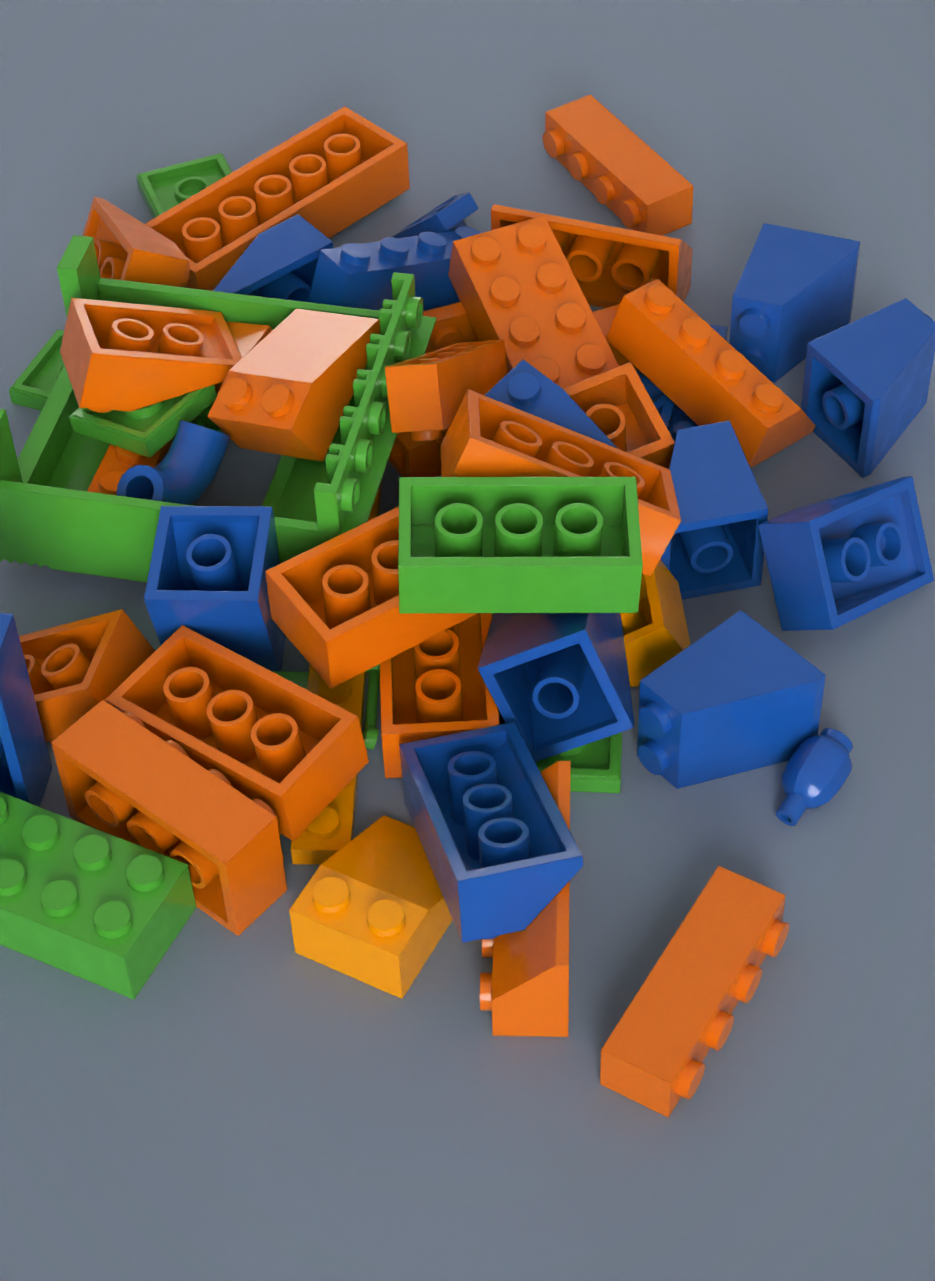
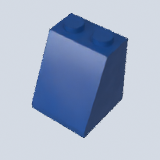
(791, 294)
(869, 382)
(719, 511)
(213, 578)
(558, 677)
(727, 705)

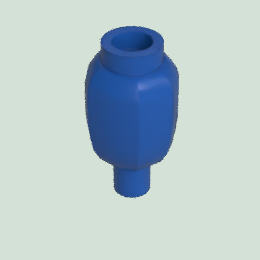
(814, 774)

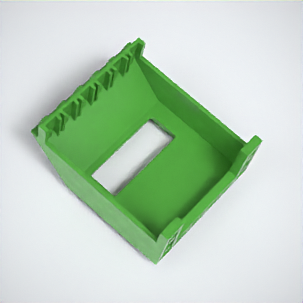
(59, 524)

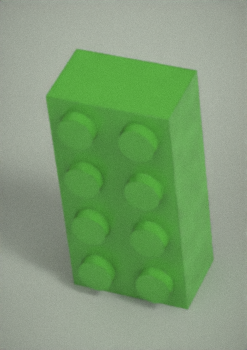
(519, 545)
(87, 898)

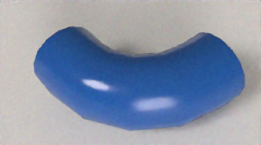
(183, 471)

